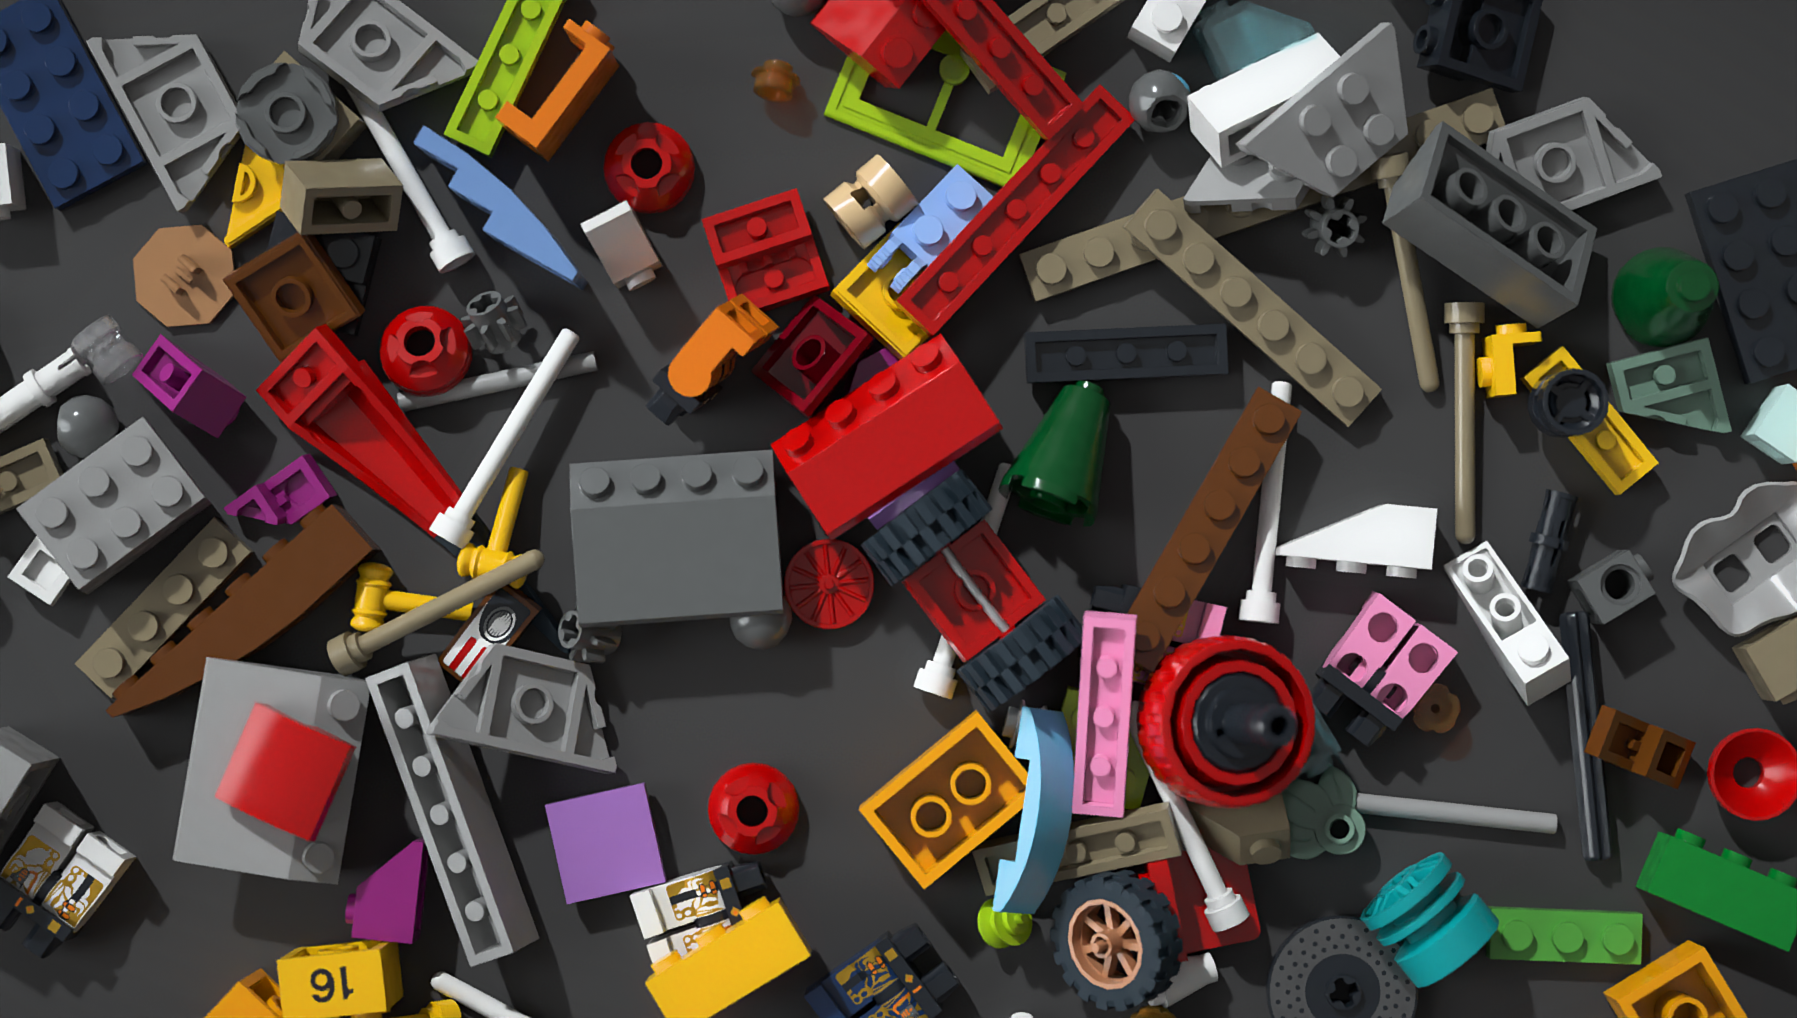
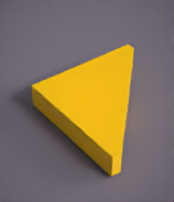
(254, 197)

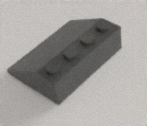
(676, 538)

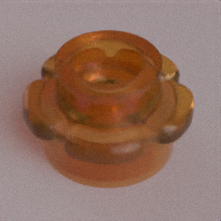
(775, 81)
(1448, 712)

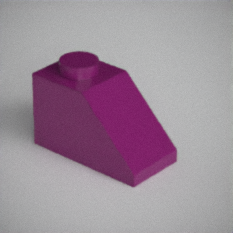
(189, 387)
(392, 899)

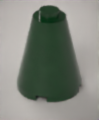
(1664, 296)
(1064, 458)

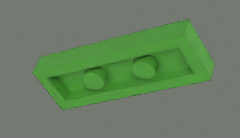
(1566, 935)

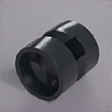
(1568, 403)

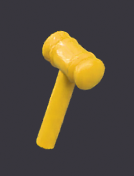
(479, 560)
(375, 598)

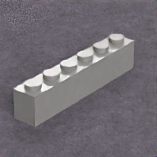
(453, 813)

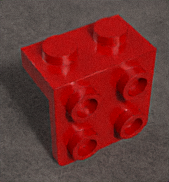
(1185, 892)

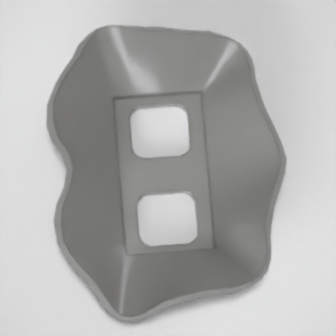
(1771, 587)

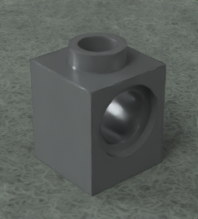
(1590, 588)

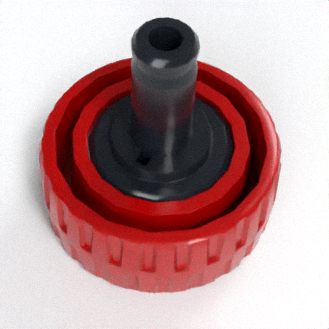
(1226, 721)

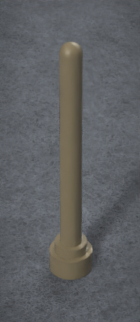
(1387, 171)
(1464, 323)
(352, 651)

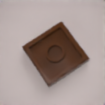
(292, 293)

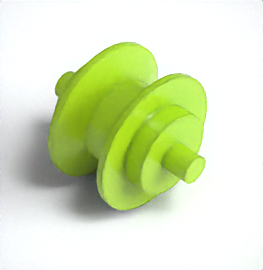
(1003, 928)

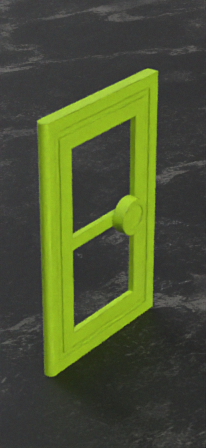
(926, 140)

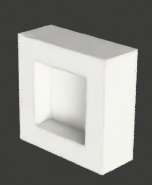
(40, 573)

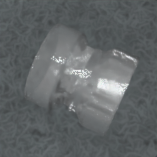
(106, 350)

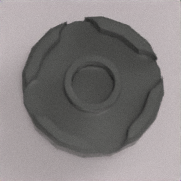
(286, 113)

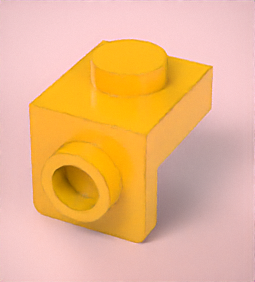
(1496, 367)

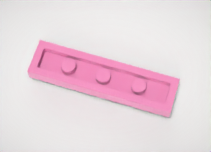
(1104, 713)

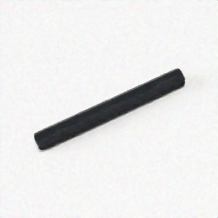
(1583, 712)

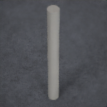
(497, 382)
(1456, 813)

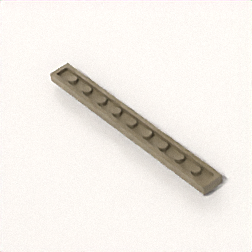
(1112, 250)

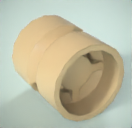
(885, 190)

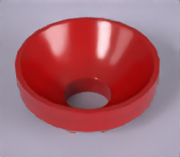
(658, 192)
(436, 370)
(1778, 774)
(773, 789)

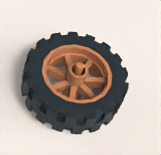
(1147, 930)

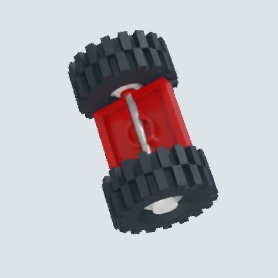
(975, 591)

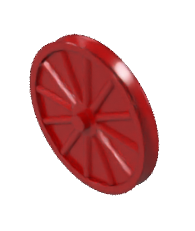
(829, 584)

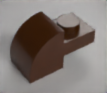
(1639, 747)

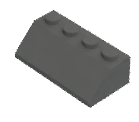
(1492, 227)

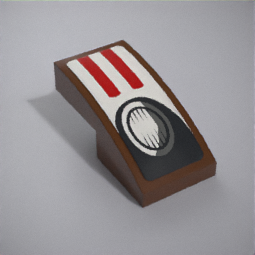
(497, 619)

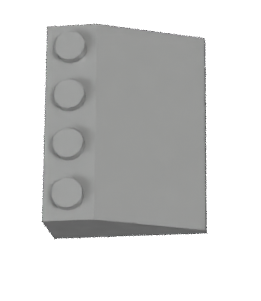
(229, 839)

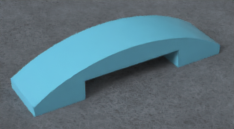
(1045, 814)

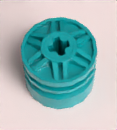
(1436, 929)

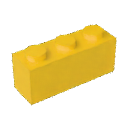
(728, 962)

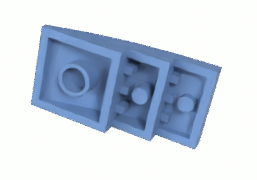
(510, 218)

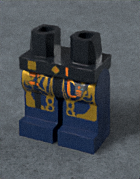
(887, 977)

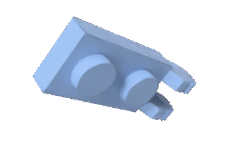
(932, 225)

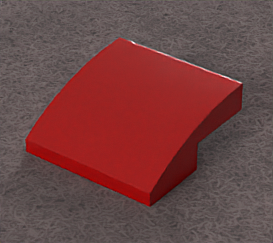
(767, 251)
(285, 772)

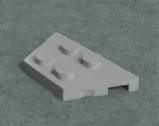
(381, 50)
(174, 107)
(1339, 118)
(1572, 153)
(529, 709)

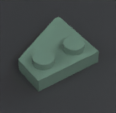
(1672, 386)

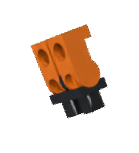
(709, 358)

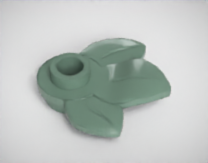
(1314, 810)

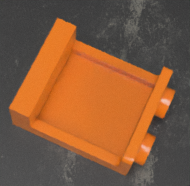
(569, 98)

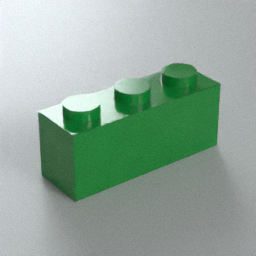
(1722, 887)

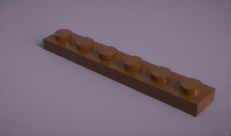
(1209, 523)

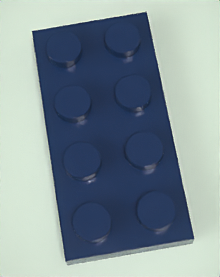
(61, 104)

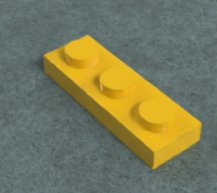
(1612, 446)

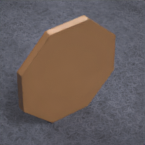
(182, 275)

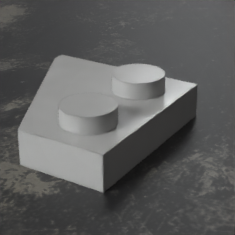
(1244, 185)

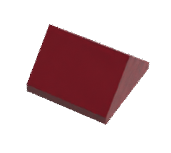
(813, 356)

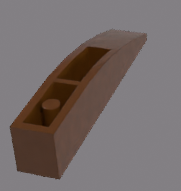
(259, 607)

